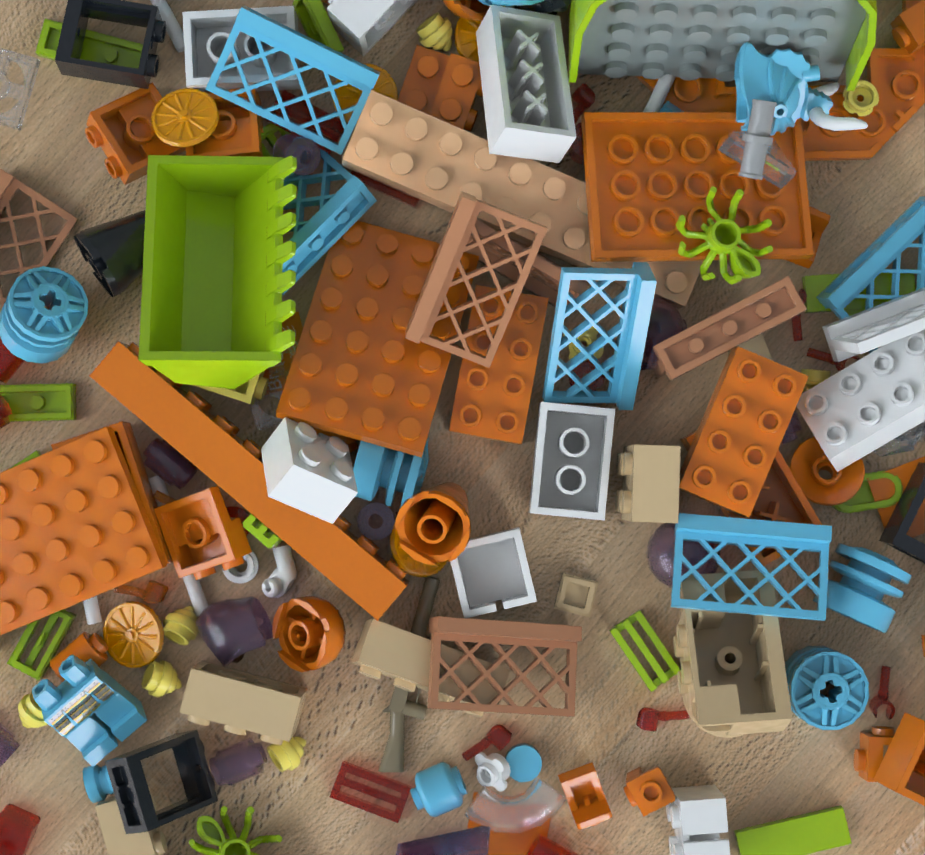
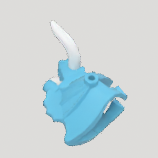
(784, 80)

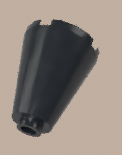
(114, 251)

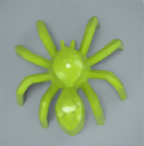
(723, 240)
(212, 833)

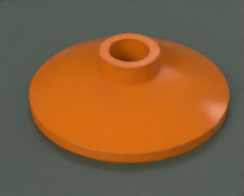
(842, 485)

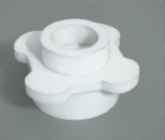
(492, 770)

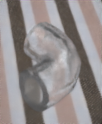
(516, 812)

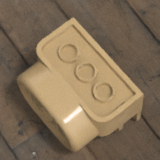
(732, 661)

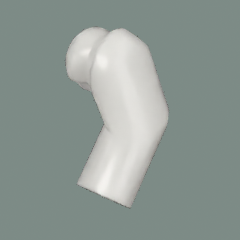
(283, 575)

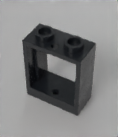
(116, 11)
(903, 516)
(132, 788)

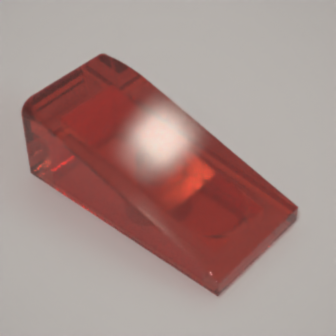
(16, 830)

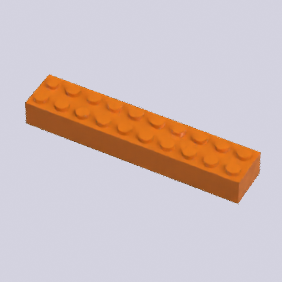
(238, 469)

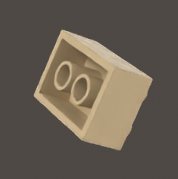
(649, 483)
(243, 702)

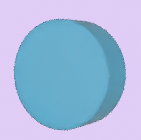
(524, 762)

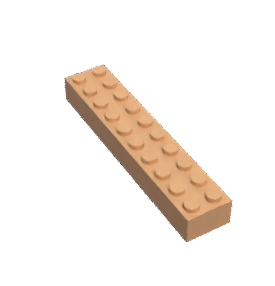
(442, 160)

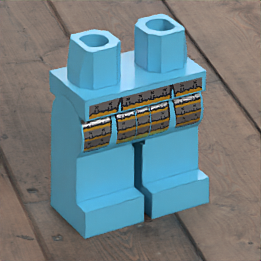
(89, 708)

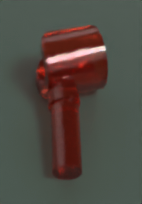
(584, 98)
(796, 321)
(827, 357)
(883, 695)
(649, 717)
(497, 736)

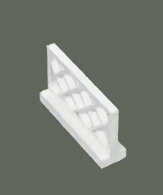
(876, 326)

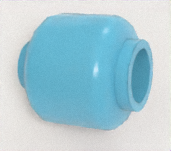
(438, 789)

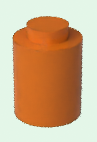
(83, 647)

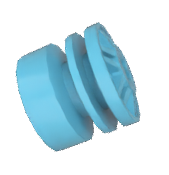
(39, 332)
(388, 469)
(864, 586)
(806, 676)

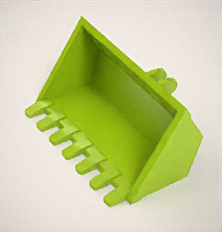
(216, 267)

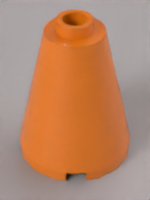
(435, 524)

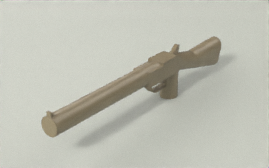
(399, 706)

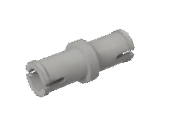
(757, 139)

